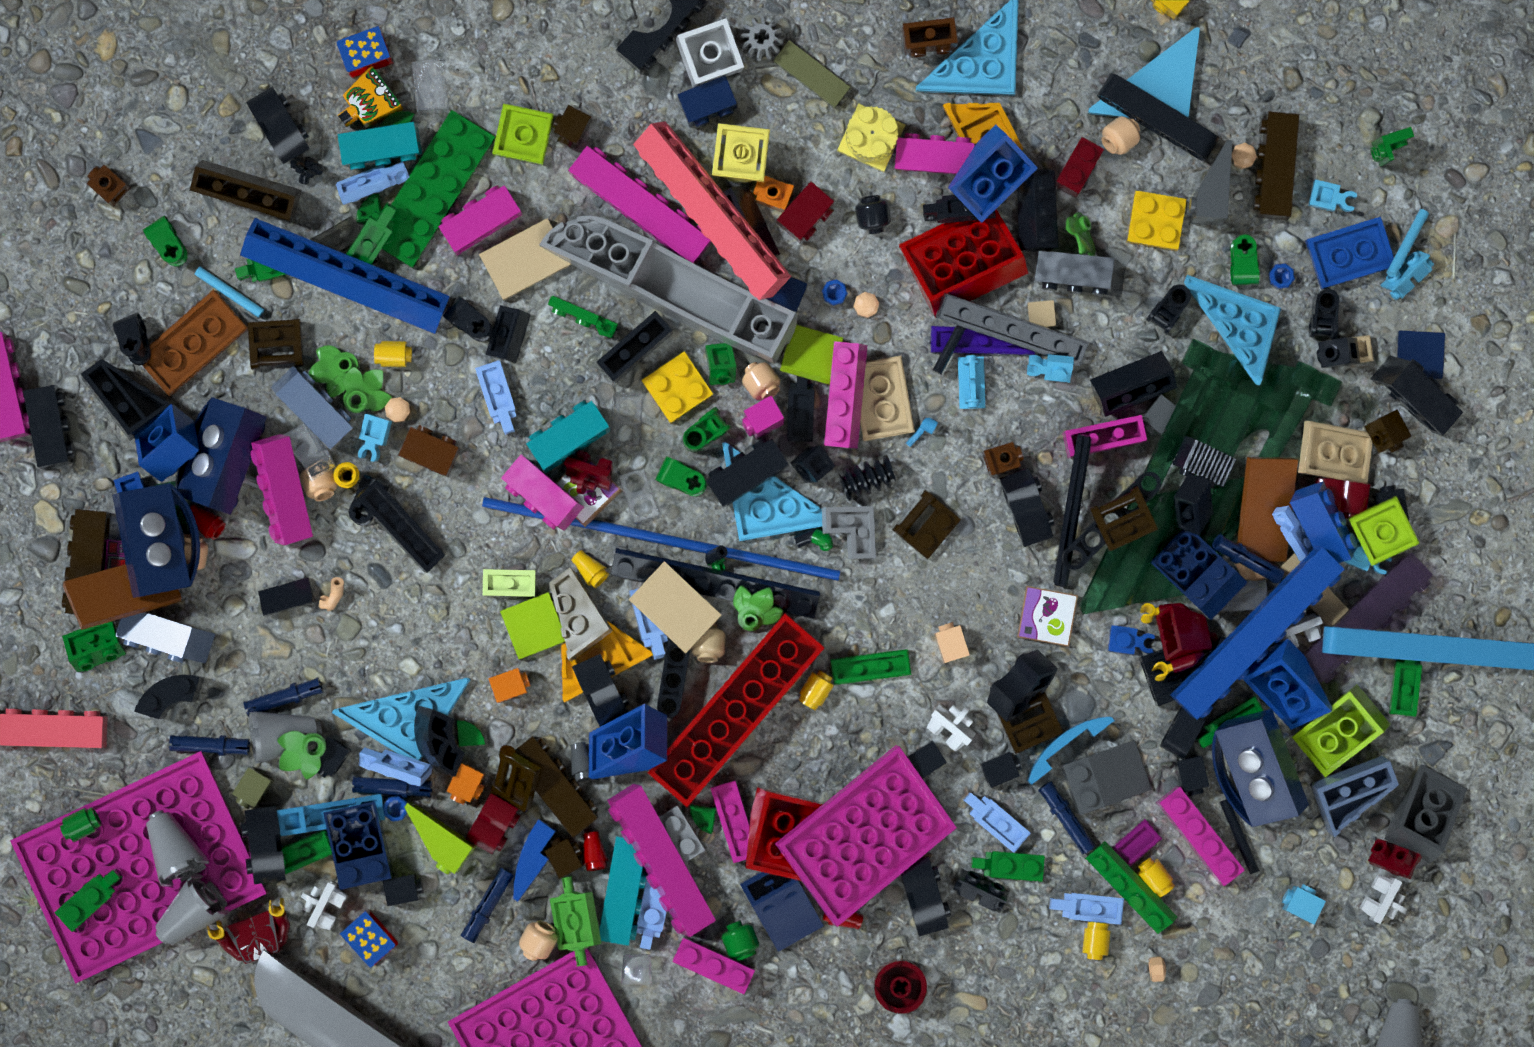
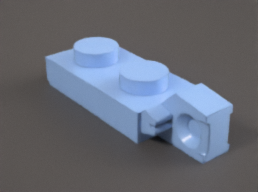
(371, 182)
(497, 394)
(1293, 531)
(649, 632)
(395, 766)
(997, 822)
(1090, 907)
(651, 917)

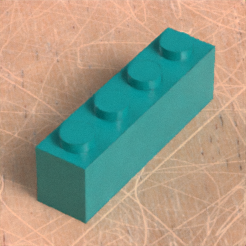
(622, 895)

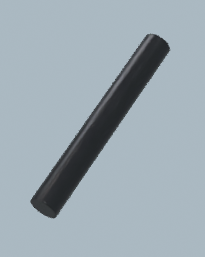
(948, 349)
(1239, 836)

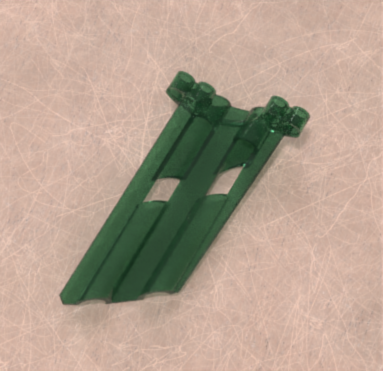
(1220, 410)

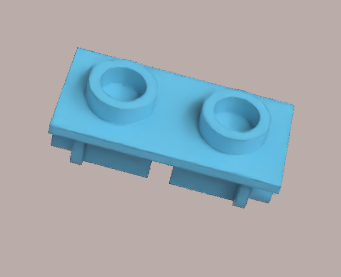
(1416, 266)
(971, 382)

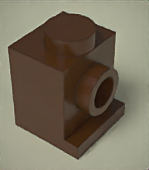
(113, 191)
(995, 465)

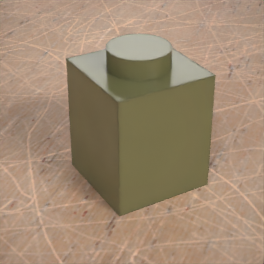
(252, 788)

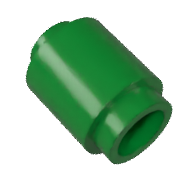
(80, 824)

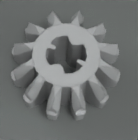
(768, 45)

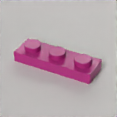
(732, 819)

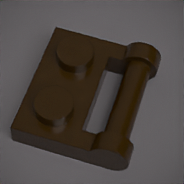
(275, 335)
(1128, 527)
(932, 531)
(1035, 729)
(522, 779)

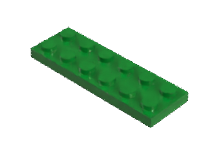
(435, 186)

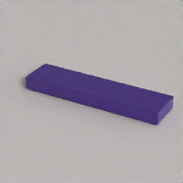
(974, 343)

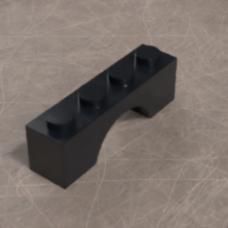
(641, 48)

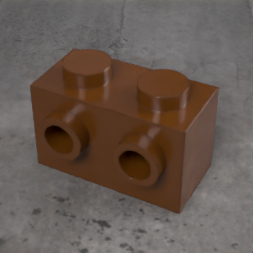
(929, 36)
(430, 451)

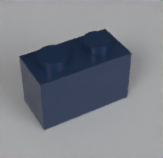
(707, 102)

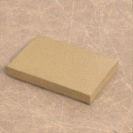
(521, 261)
(885, 400)
(1335, 452)
(675, 607)

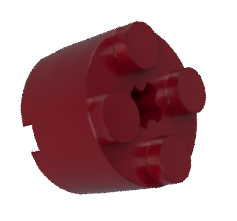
(914, 989)

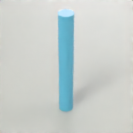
(1407, 243)
(229, 292)

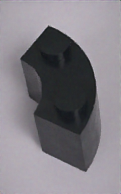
(279, 127)
(1023, 499)
(1026, 678)
(600, 690)
(167, 693)
(436, 741)
(264, 844)
(924, 897)

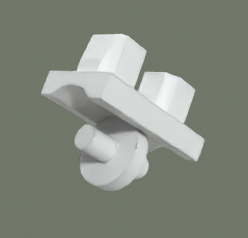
(1309, 625)
(955, 722)
(1388, 888)
(330, 895)

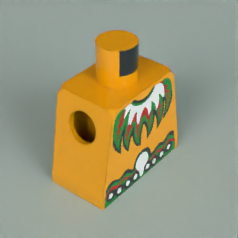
(369, 100)

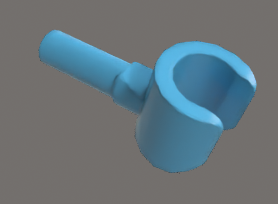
(927, 425)

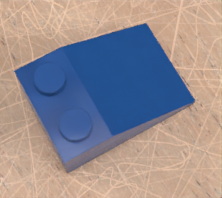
(991, 173)
(1288, 685)
(628, 743)

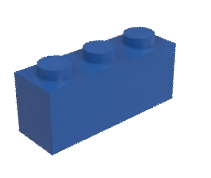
(1323, 521)

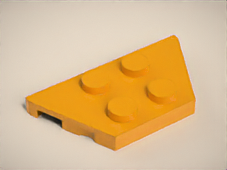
(976, 119)
(616, 647)

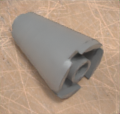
(268, 727)
(173, 849)
(191, 910)
(1401, 1026)

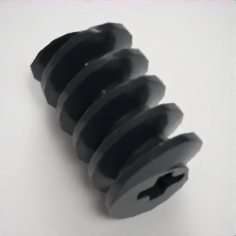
(867, 477)

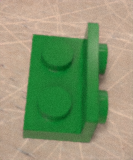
(1383, 146)
(93, 646)

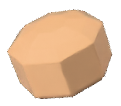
(1243, 156)
(866, 305)
(397, 410)
(1157, 969)

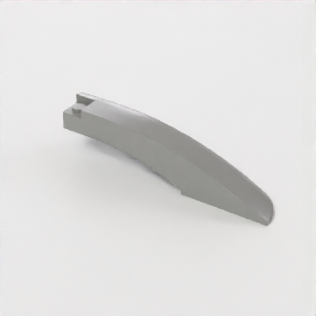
(673, 285)
(313, 1011)

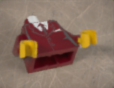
(1182, 635)
(253, 935)

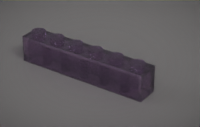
(1373, 611)

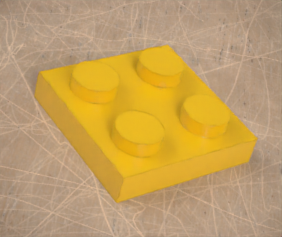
(1156, 220)
(677, 387)

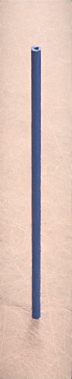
(673, 541)

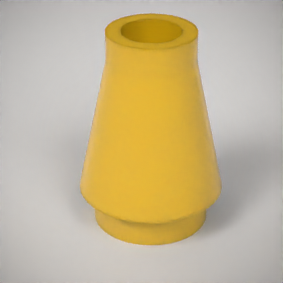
(340, 472)
(590, 569)

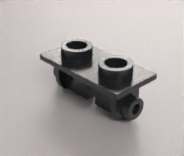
(992, 894)

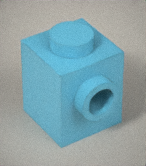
(1303, 903)

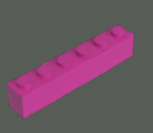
(639, 205)
(661, 860)

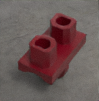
(587, 475)
(1394, 858)

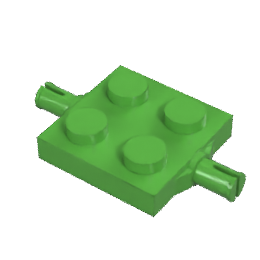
(575, 921)

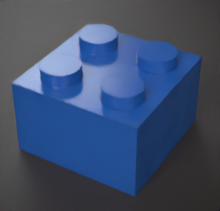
(166, 443)

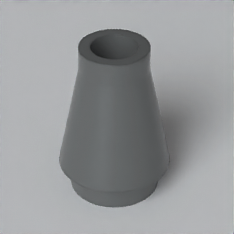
(580, 761)

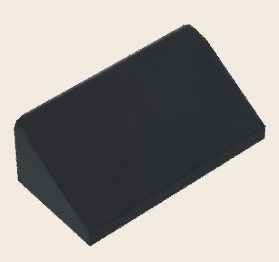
(508, 334)
(286, 596)

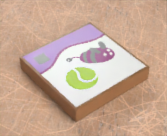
(592, 500)
(1047, 616)

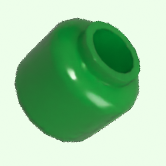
(740, 940)

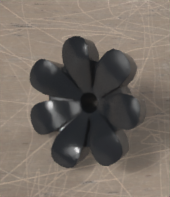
(306, 169)

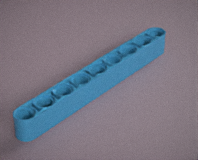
(1428, 648)

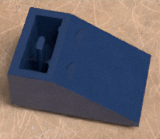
(1199, 572)
(358, 845)
(781, 908)

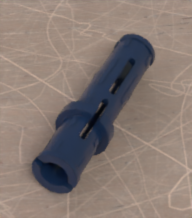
(1239, 554)
(294, 693)
(210, 745)
(391, 787)
(1066, 817)
(481, 914)

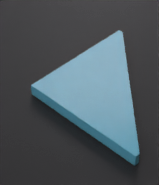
(983, 62)
(1165, 78)
(1241, 321)
(772, 508)
(393, 717)

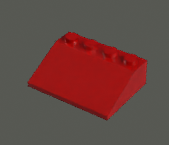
(963, 259)
(770, 820)

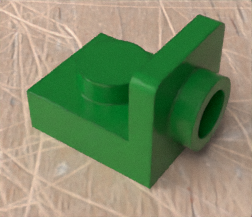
(720, 364)

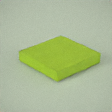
(523, 134)
(810, 354)
(1384, 531)
(533, 625)

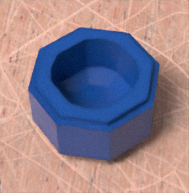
(1281, 276)
(834, 292)
(394, 808)

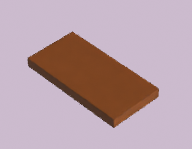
(193, 342)
(1267, 485)
(109, 597)

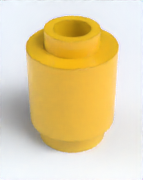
(392, 353)
(816, 690)
(1156, 877)
(1096, 940)

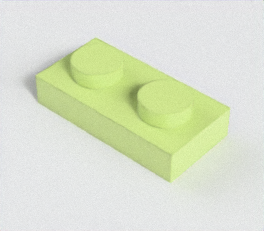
(509, 583)

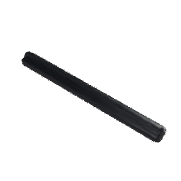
(1072, 507)

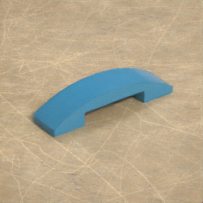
(1042, 767)
(311, 817)

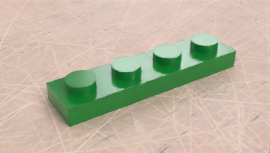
(1131, 887)

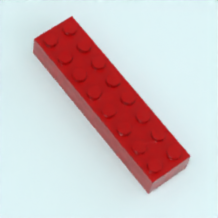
(736, 709)

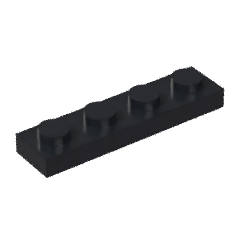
(400, 526)

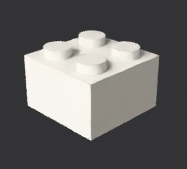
(709, 52)

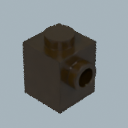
(571, 127)
(1388, 432)
(564, 856)

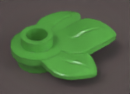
(1079, 227)
(329, 368)
(367, 387)
(757, 606)
(298, 755)

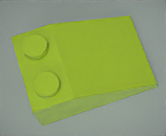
(1342, 732)
(441, 841)

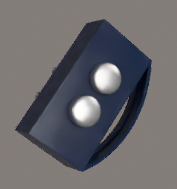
(223, 455)
(155, 539)
(1260, 769)

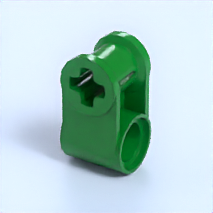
(164, 239)
(1244, 267)
(707, 430)
(676, 476)

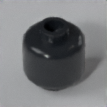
(873, 214)

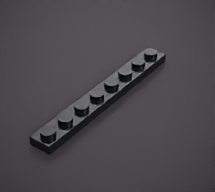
(716, 582)

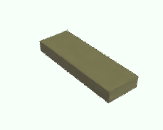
(811, 74)

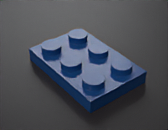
(1350, 253)

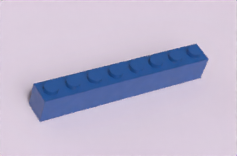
(344, 275)
(1257, 632)

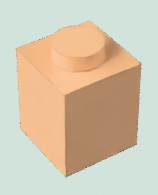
(951, 642)

